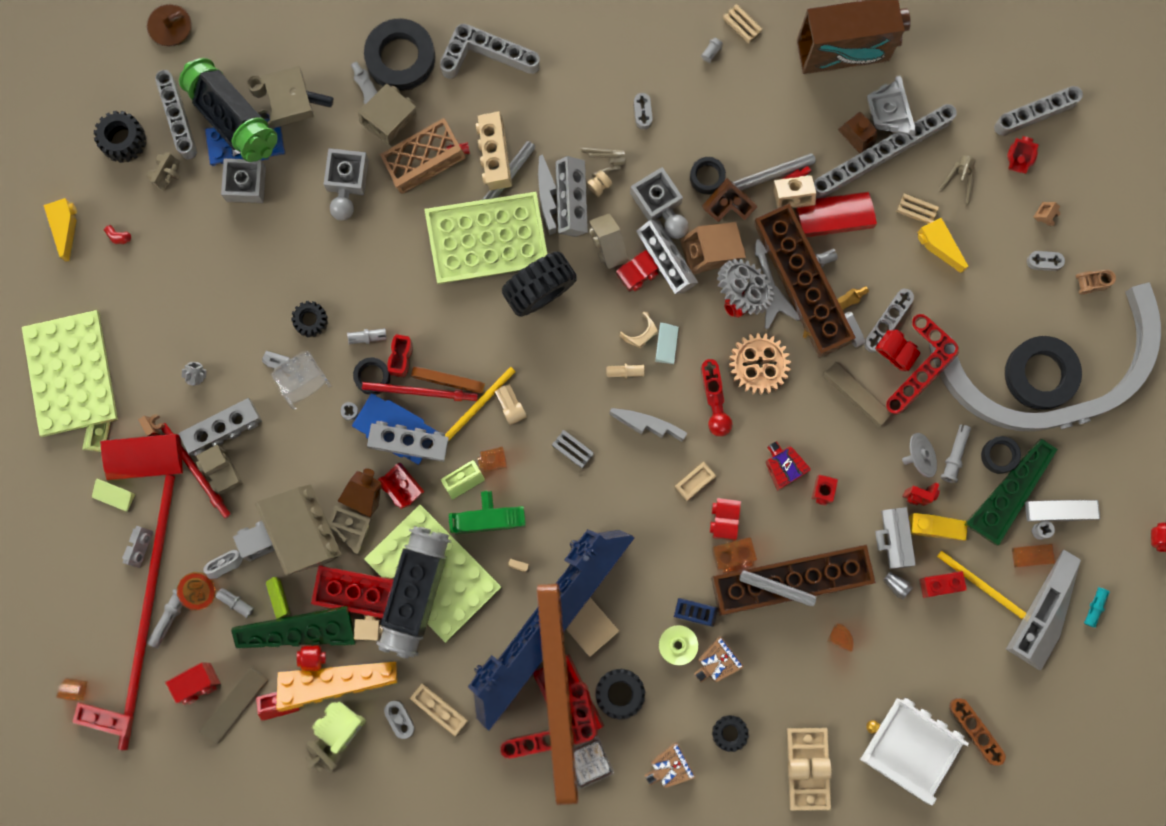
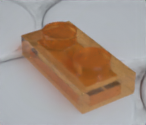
(1033, 555)

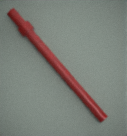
(457, 395)
(216, 500)

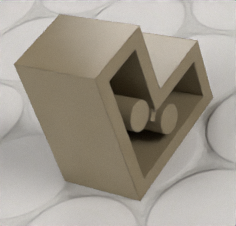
(609, 240)
(220, 468)

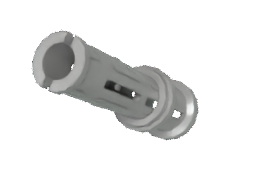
(954, 462)
(172, 610)

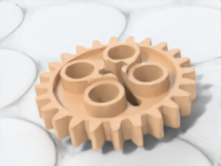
(761, 380)

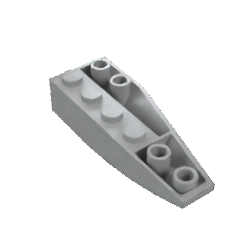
(1047, 614)

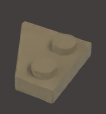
(350, 527)

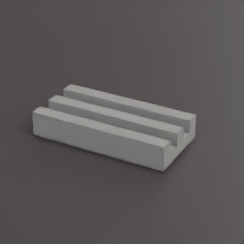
(576, 442)

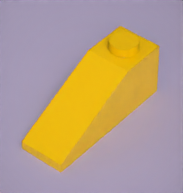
(62, 224)
(941, 243)
(937, 527)

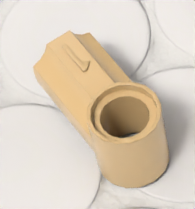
(511, 408)

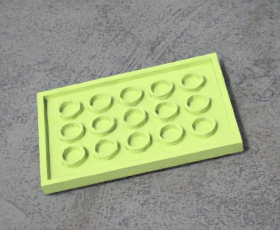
(485, 237)
(69, 373)
(463, 582)

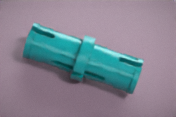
(1097, 607)

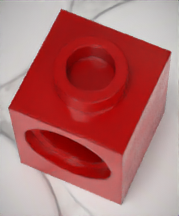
(830, 483)

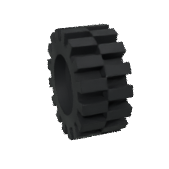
(303, 309)
(741, 727)

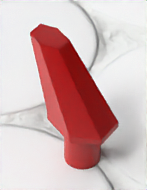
(804, 172)

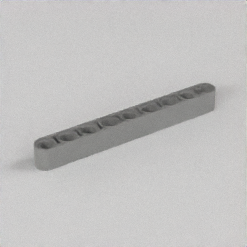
(890, 145)

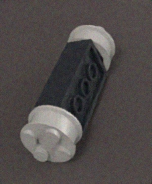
(413, 592)

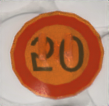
(196, 591)

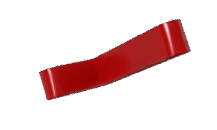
(925, 367)
(577, 728)

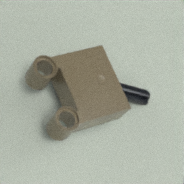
(287, 96)

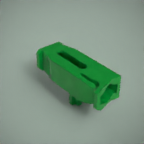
(488, 518)

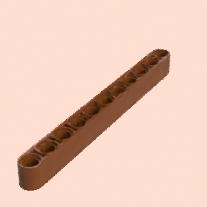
(557, 694)

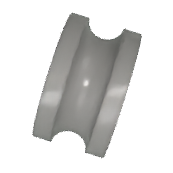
(343, 412)

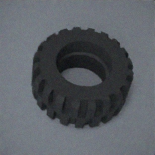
(539, 284)

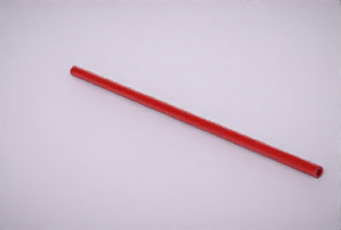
(148, 604)

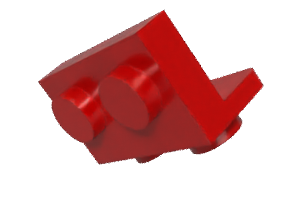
(401, 486)
(923, 497)

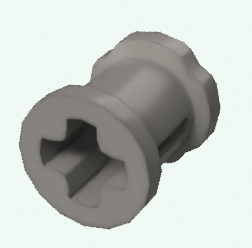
(1038, 533)

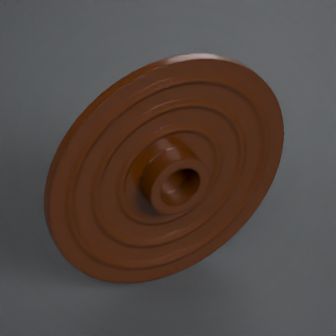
(169, 25)

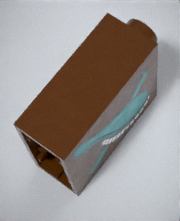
(851, 34)

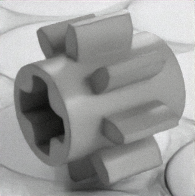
(193, 373)

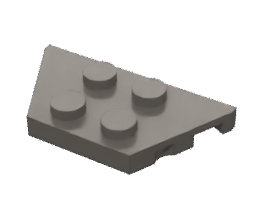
(891, 108)

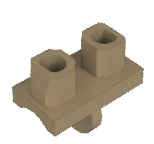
(165, 171)
(315, 748)

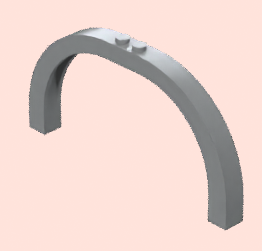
(1147, 347)

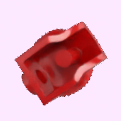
(1022, 154)

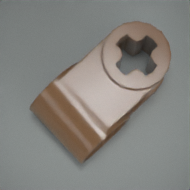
(1092, 282)

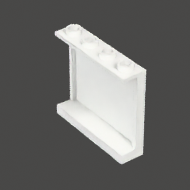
(913, 749)

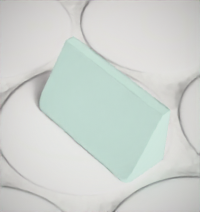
(666, 343)

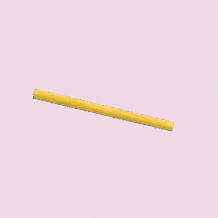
(483, 399)
(982, 585)

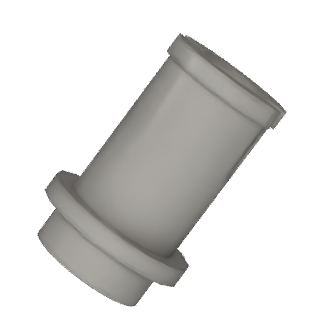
(712, 49)
(826, 257)

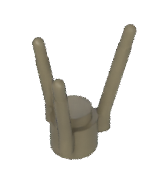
(615, 157)
(965, 167)

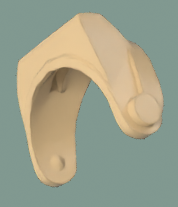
(641, 340)

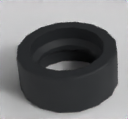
(707, 161)
(368, 362)
(1011, 444)

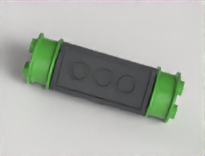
(227, 110)

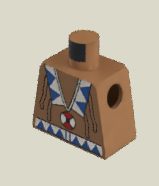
(718, 662)
(670, 767)

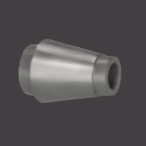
(899, 586)

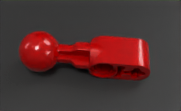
(719, 423)

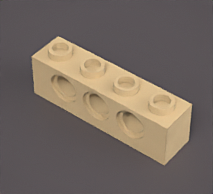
(501, 176)

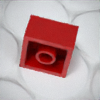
(193, 683)

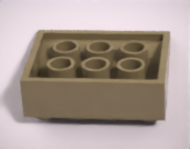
(298, 529)

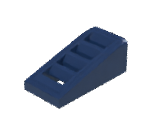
(712, 616)

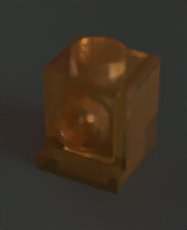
(499, 462)

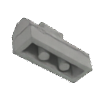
(898, 532)

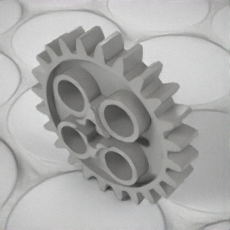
(757, 293)

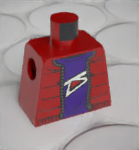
(785, 465)

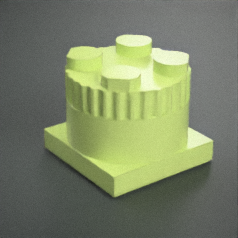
(338, 726)

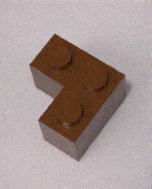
(729, 197)

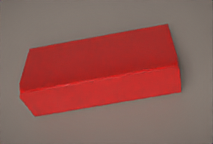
(268, 707)

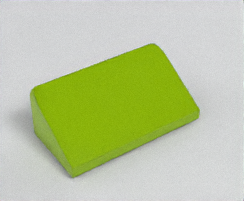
(277, 597)

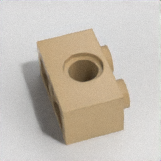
(796, 191)

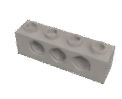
(571, 196)
(667, 256)
(191, 436)
(377, 442)

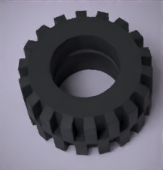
(110, 126)
(634, 683)

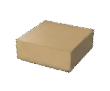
(514, 564)

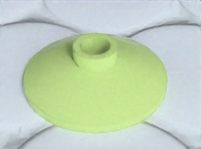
(685, 637)

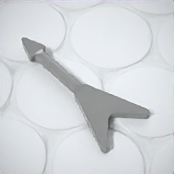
(779, 303)

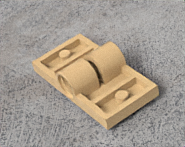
(808, 769)

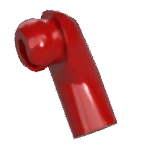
(117, 237)

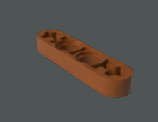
(447, 380)
(977, 731)

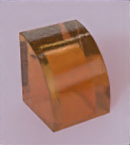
(841, 637)
(72, 689)

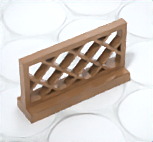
(432, 166)

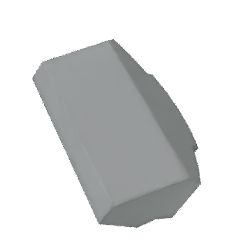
(274, 360)

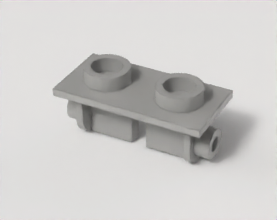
(134, 555)

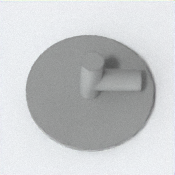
(922, 455)

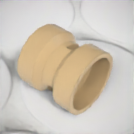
(599, 183)

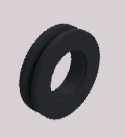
(393, 30)
(1062, 354)

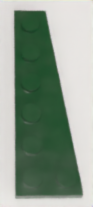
(1005, 502)
(312, 629)

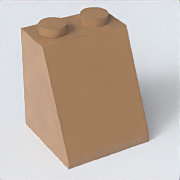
(712, 246)

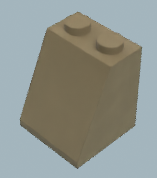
(387, 113)

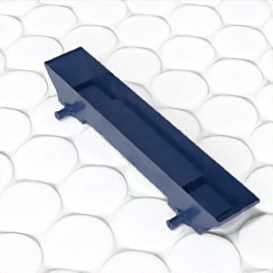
(503, 678)

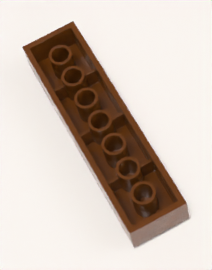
(804, 280)
(811, 574)

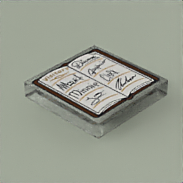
(591, 763)

